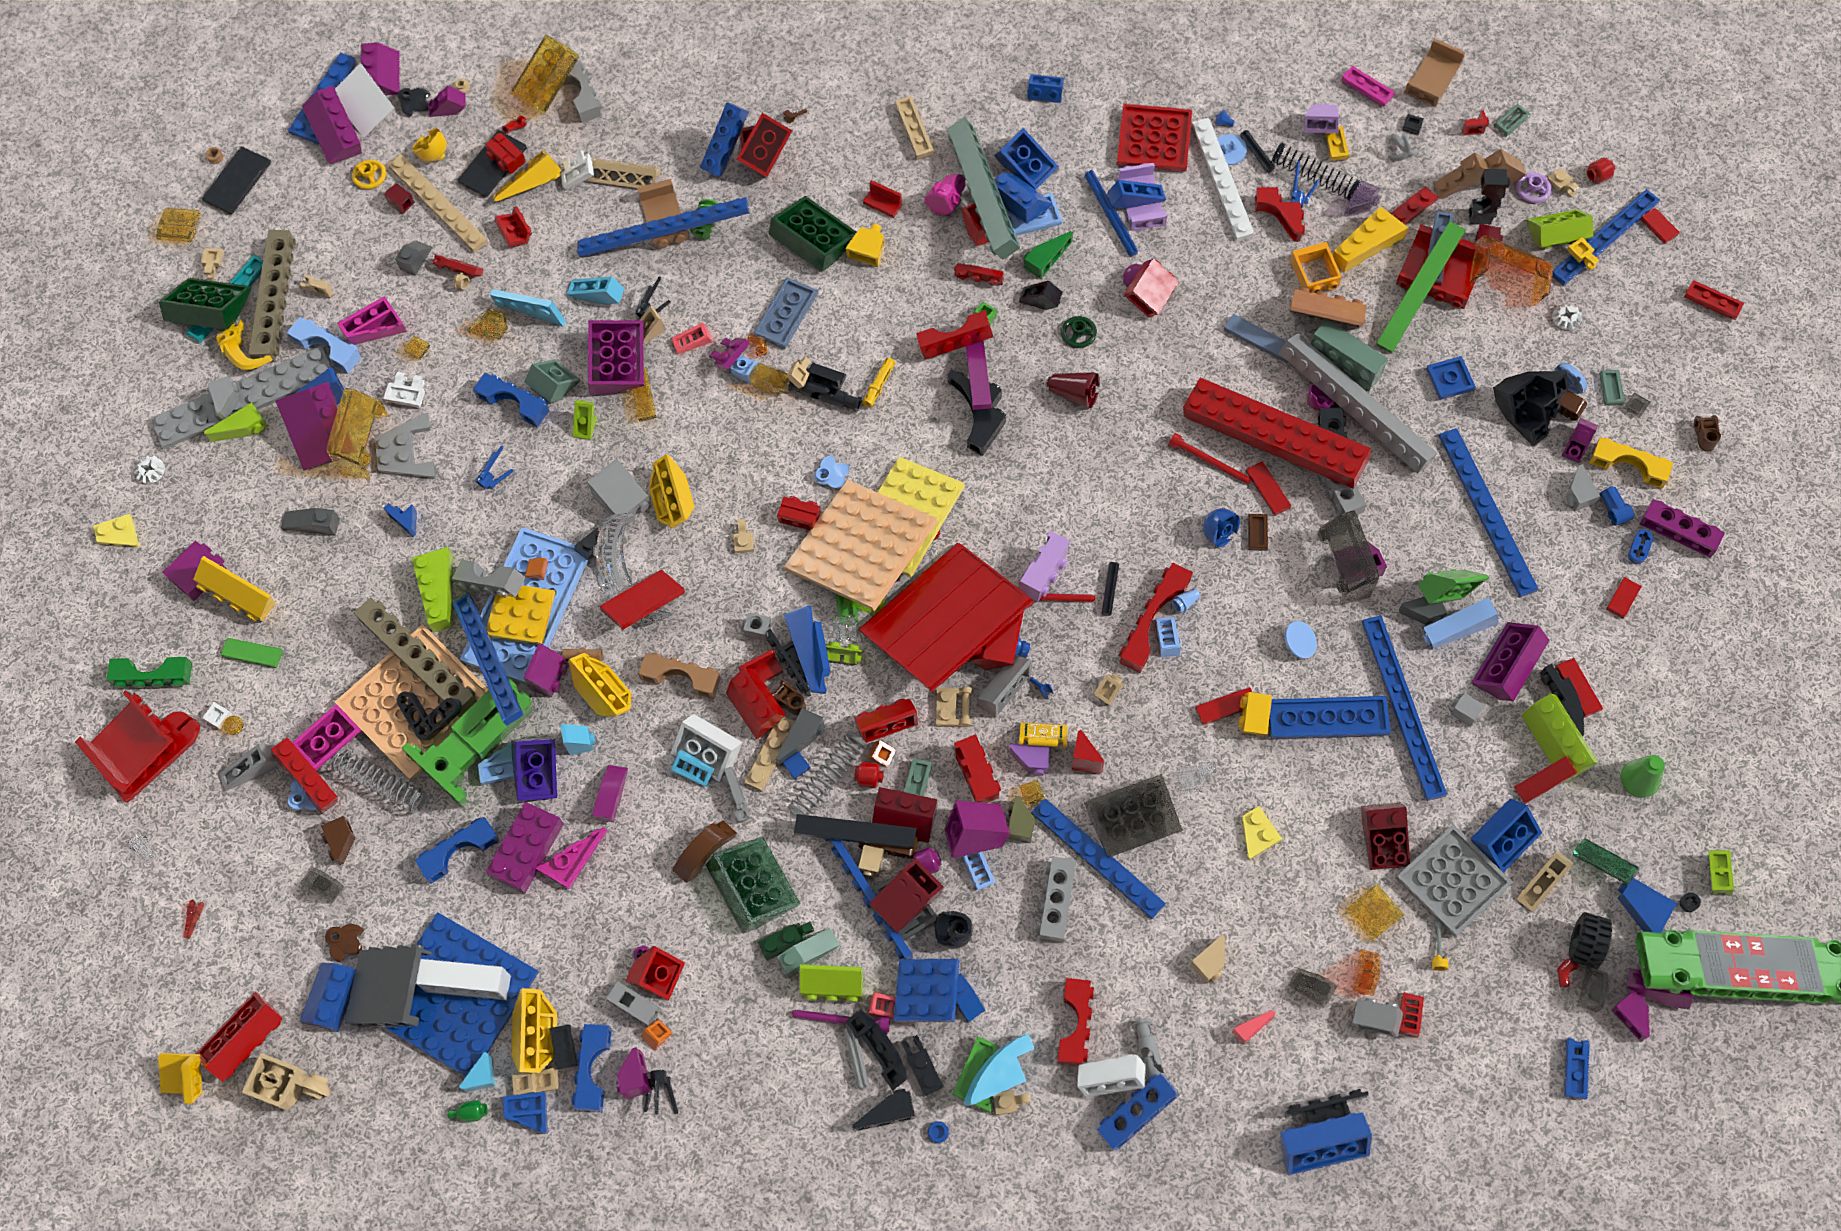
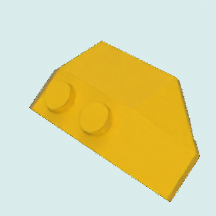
(670, 492)
(599, 686)
(531, 1031)

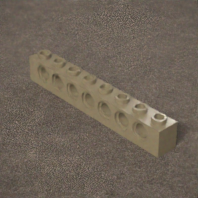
(272, 282)
(367, 616)

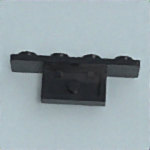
(789, 656)
(1321, 1111)

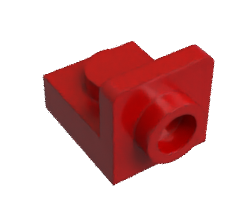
(1476, 126)

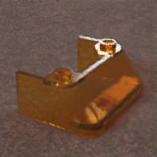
(1514, 256)

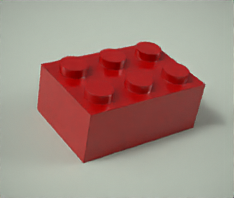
(764, 144)

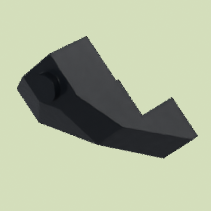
(1531, 401)

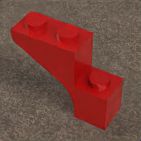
(1288, 213)

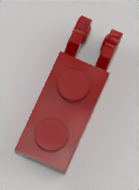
(979, 274)

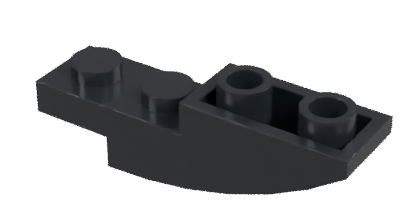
(1566, 694)

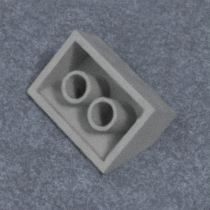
(1004, 685)

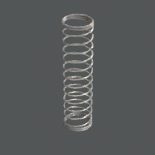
(861, 743)
(413, 799)

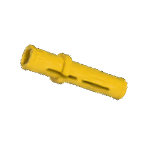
(875, 388)

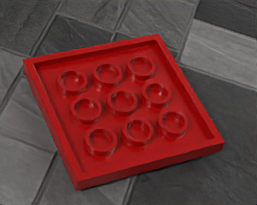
(1154, 137)

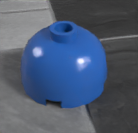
(1220, 523)

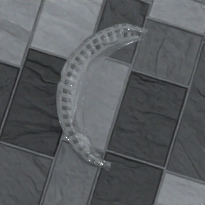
(611, 566)

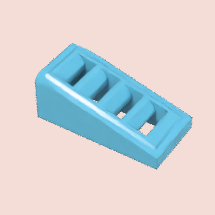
(695, 763)

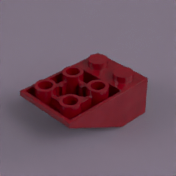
(1386, 835)
(907, 895)

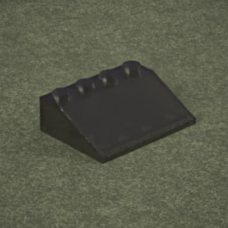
(1133, 816)

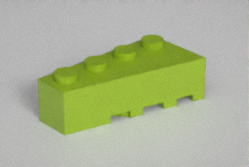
(435, 586)

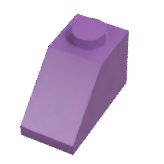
(1032, 758)

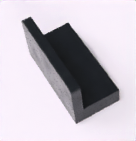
(826, 376)

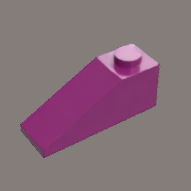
(1681, 1000)

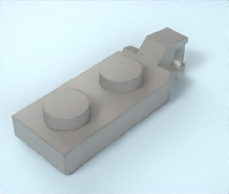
(737, 795)

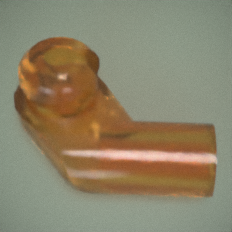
(760, 343)

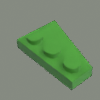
(977, 1057)

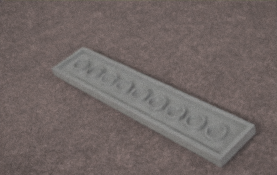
(260, 389)

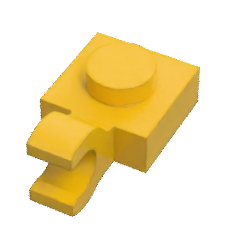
(1583, 251)

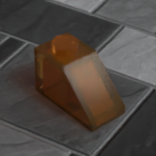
(1366, 972)

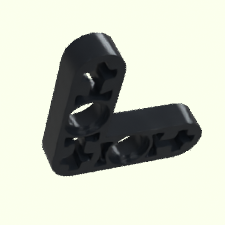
(425, 720)

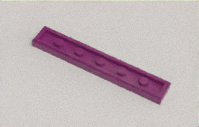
(978, 376)

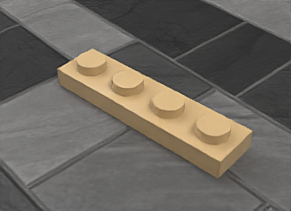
(914, 127)
(766, 760)

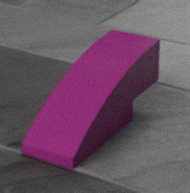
(610, 793)

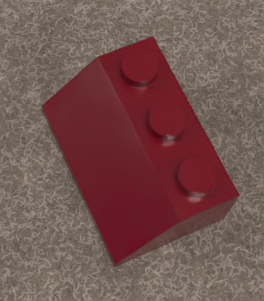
(905, 810)

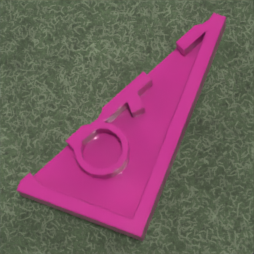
(567, 865)

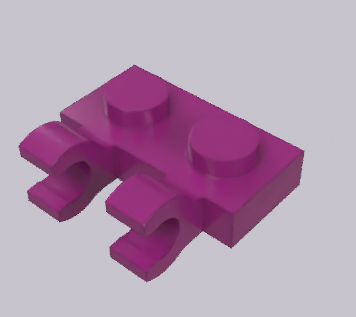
(731, 354)

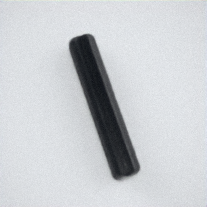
(1257, 151)
(1110, 588)

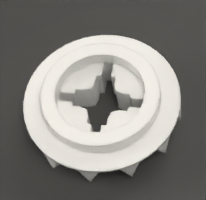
(1563, 322)
(152, 475)

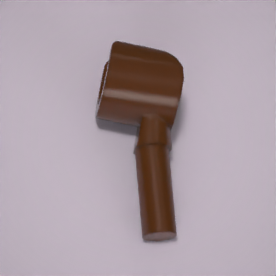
(790, 117)

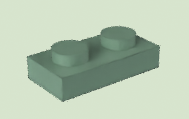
(918, 777)

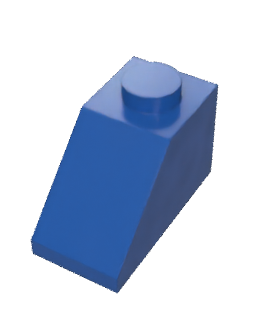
(967, 1000)

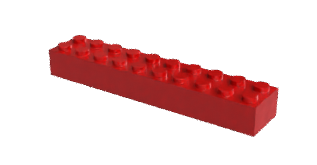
(1277, 432)

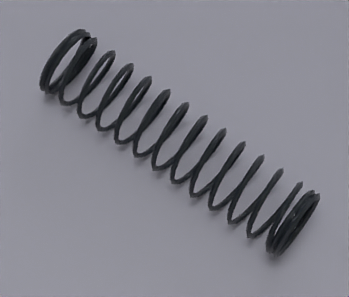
(1280, 148)

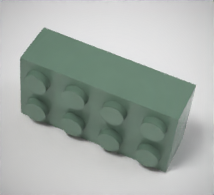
(1349, 354)

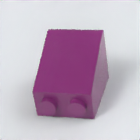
(975, 828)

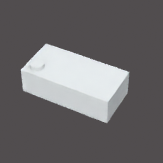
(463, 979)

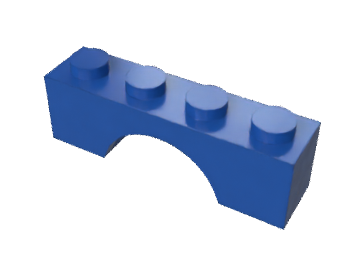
(493, 389)
(435, 862)
(594, 1041)

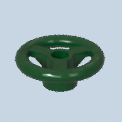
(1079, 322)

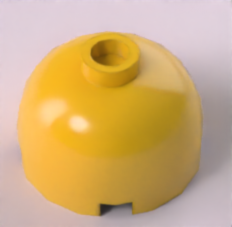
(431, 147)

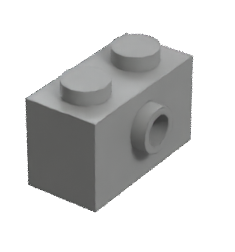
(1378, 1017)

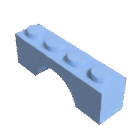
(307, 334)

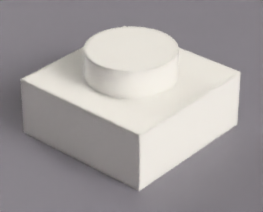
(216, 715)

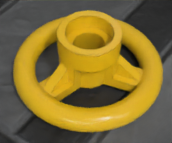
(367, 169)

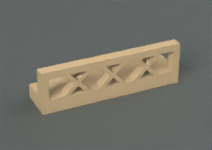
(623, 167)

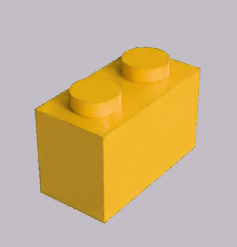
(1255, 713)

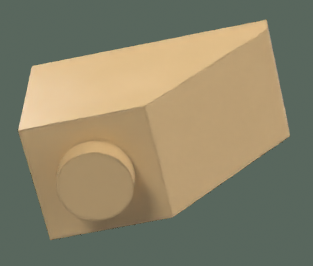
(1211, 961)

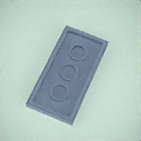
(786, 312)

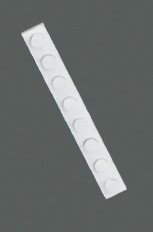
(1222, 179)

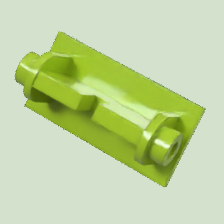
(850, 653)

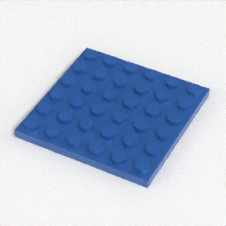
(457, 1026)

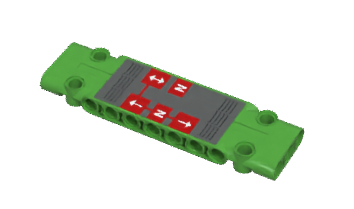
(1741, 965)

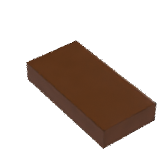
(1258, 532)

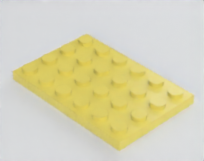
(924, 491)

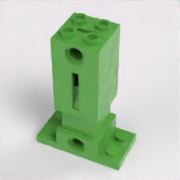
(472, 738)

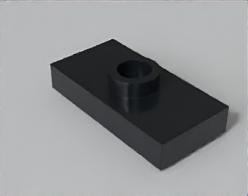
(563, 1046)

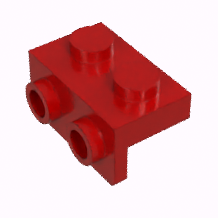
(514, 228)

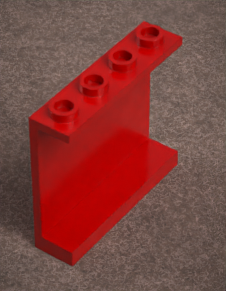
(1457, 272)
(127, 743)

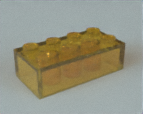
(544, 74)

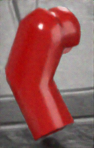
(1564, 971)

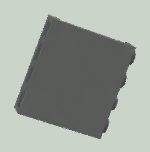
(384, 987)

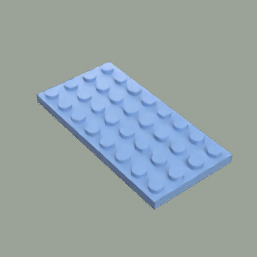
(562, 576)

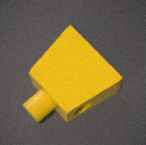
(867, 245)

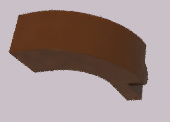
(701, 848)

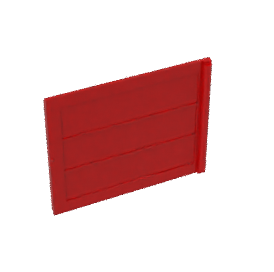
(945, 616)

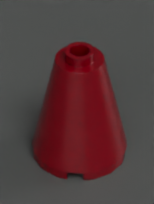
(1076, 387)

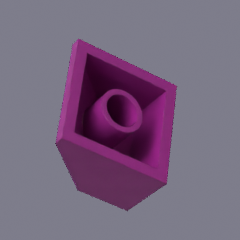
(545, 671)

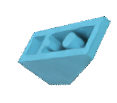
(599, 290)

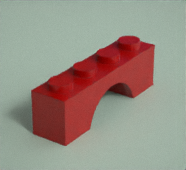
(935, 343)
(307, 777)
(1072, 1048)

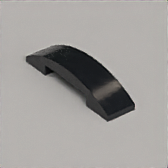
(881, 1047)

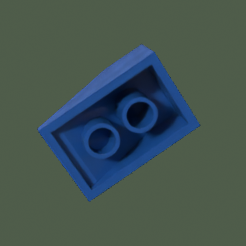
(1026, 159)

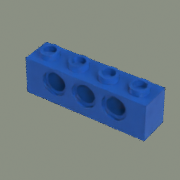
(724, 139)
(1166, 1095)

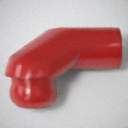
(515, 124)

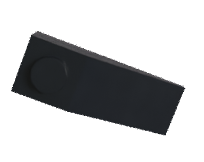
(891, 1110)

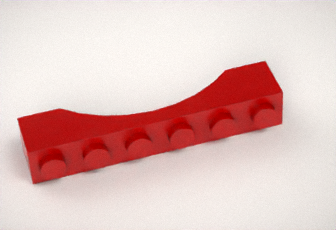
(1138, 651)

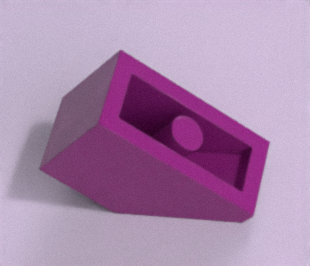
(1634, 1014)
(633, 1075)

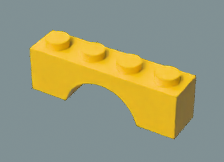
(1653, 468)

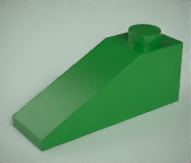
(1046, 254)

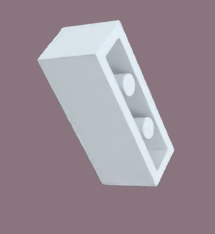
(1111, 1075)

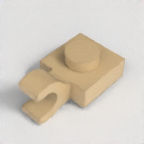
(1562, 181)
(211, 258)
(318, 287)
(798, 372)
(743, 540)
(1006, 1102)

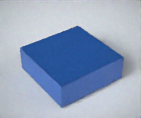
(796, 765)

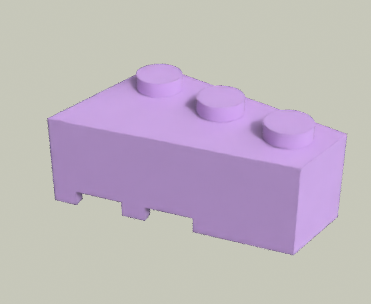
(1045, 567)

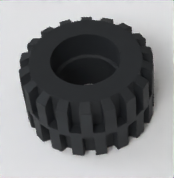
(1590, 940)

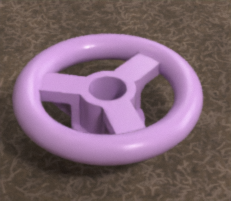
(1535, 184)

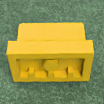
(180, 1075)

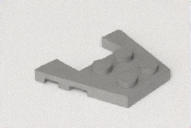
(396, 450)

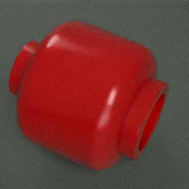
(1600, 170)
(868, 775)

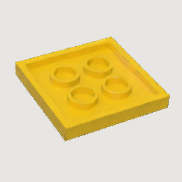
(521, 617)

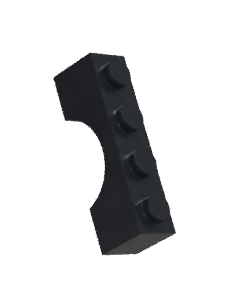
(1494, 187)

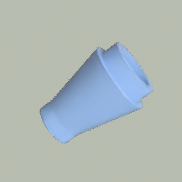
(1184, 601)

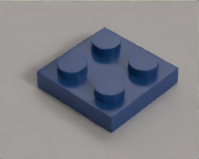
(1450, 377)

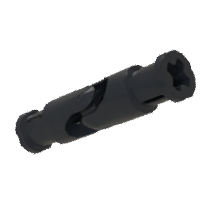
(821, 392)

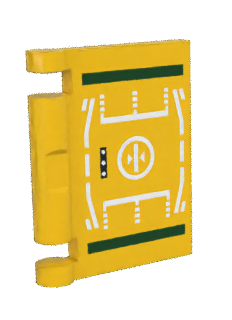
(1043, 734)

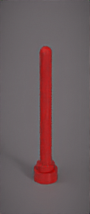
(1177, 442)
(1068, 597)

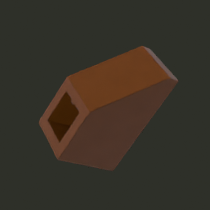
(339, 837)

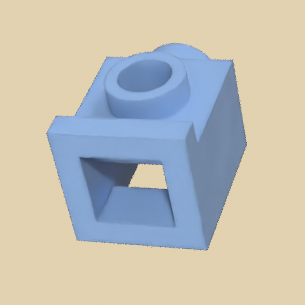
(743, 372)

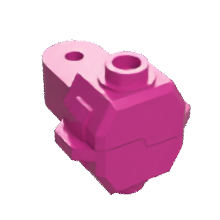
(945, 196)

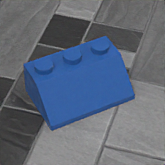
(1021, 197)
(1507, 834)
(329, 996)

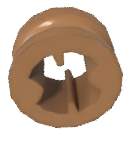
(214, 160)

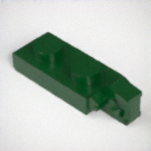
(784, 939)

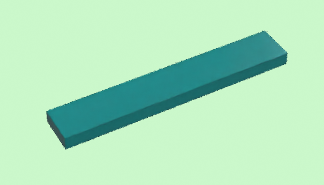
(245, 276)

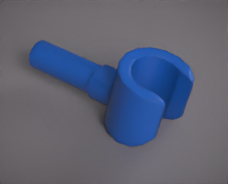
(1044, 688)

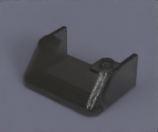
(1351, 557)

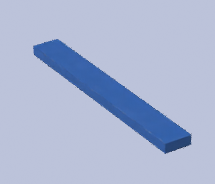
(1608, 234)

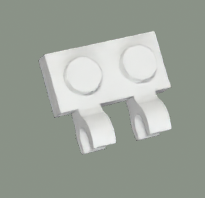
(576, 172)
(405, 395)

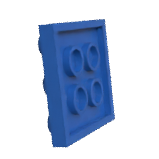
(926, 990)

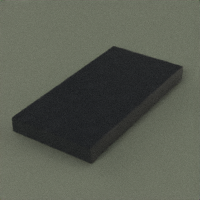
(484, 174)
(236, 180)

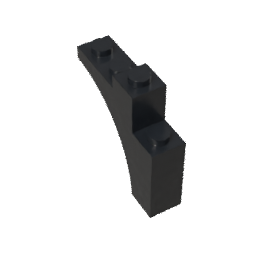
(986, 422)

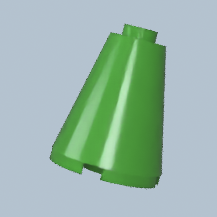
(1643, 776)

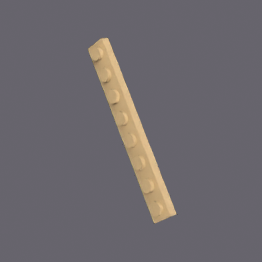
(437, 203)

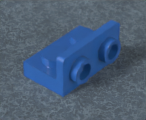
(1045, 88)

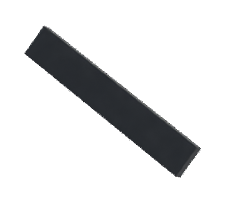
(855, 831)

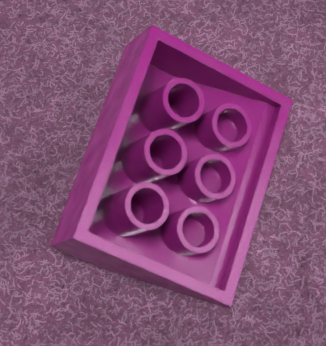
(615, 356)
(309, 422)

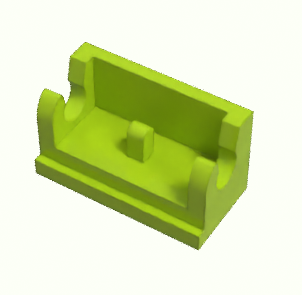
(1721, 872)

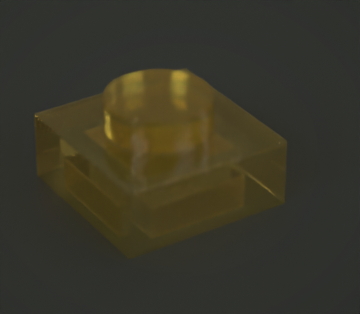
(417, 347)
(1032, 792)

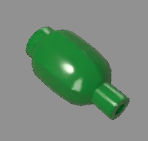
(469, 1111)

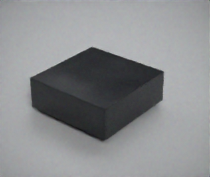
(1412, 124)

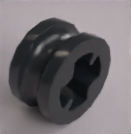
(1683, 903)

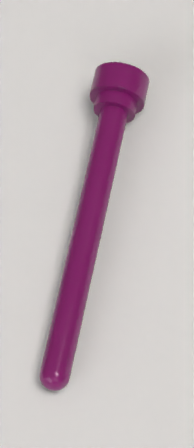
(883, 1022)

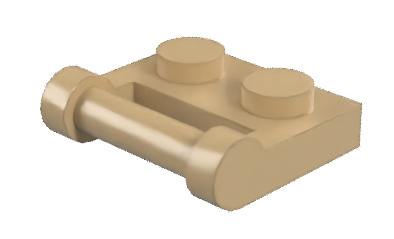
(947, 707)

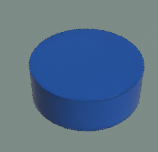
(938, 1132)

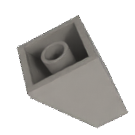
(618, 491)

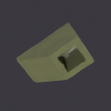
(1021, 821)

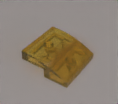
(178, 224)
(1375, 912)

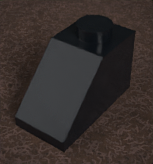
(1041, 295)

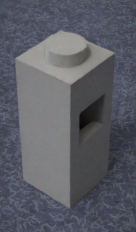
(632, 1003)

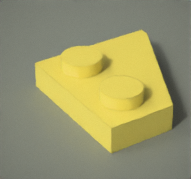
(117, 532)
(1258, 832)

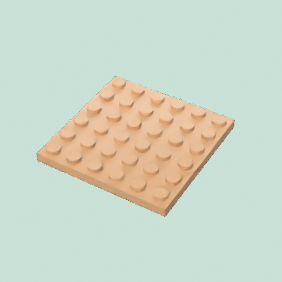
(861, 544)
(374, 706)

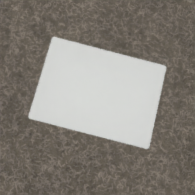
(363, 100)

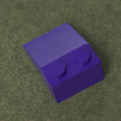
(534, 768)

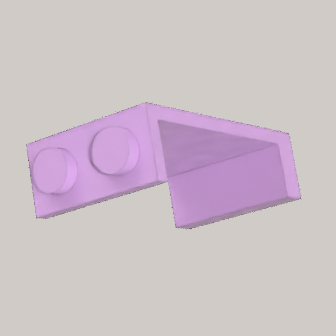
(1146, 215)

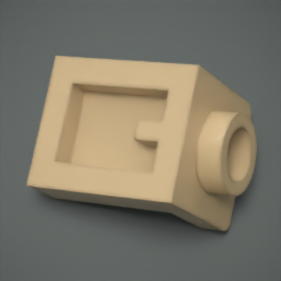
(1109, 688)

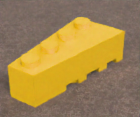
(1367, 240)

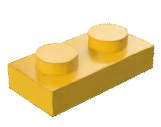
(1337, 145)

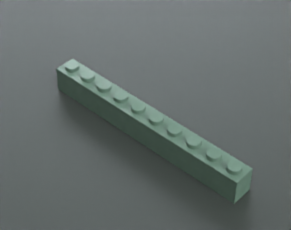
(983, 189)

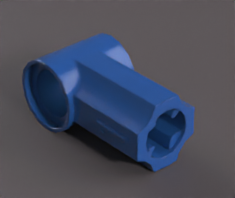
(1617, 509)

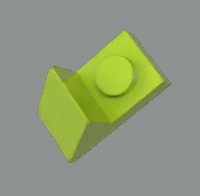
(584, 419)

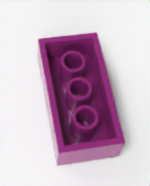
(524, 847)

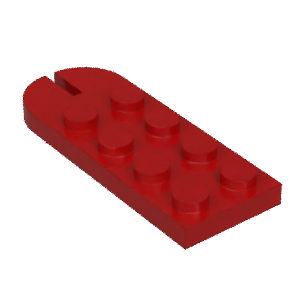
(184, 732)

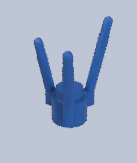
(1298, 195)
(485, 478)

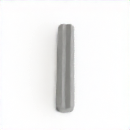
(857, 1060)

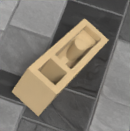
(1544, 880)

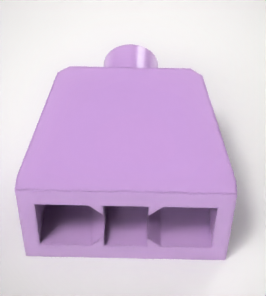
(1322, 119)

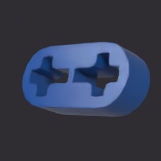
(1645, 548)

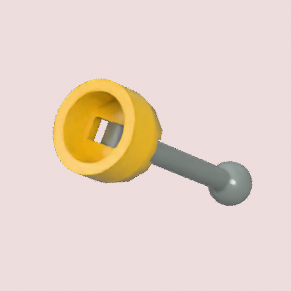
(1439, 962)

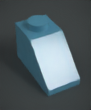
(577, 738)

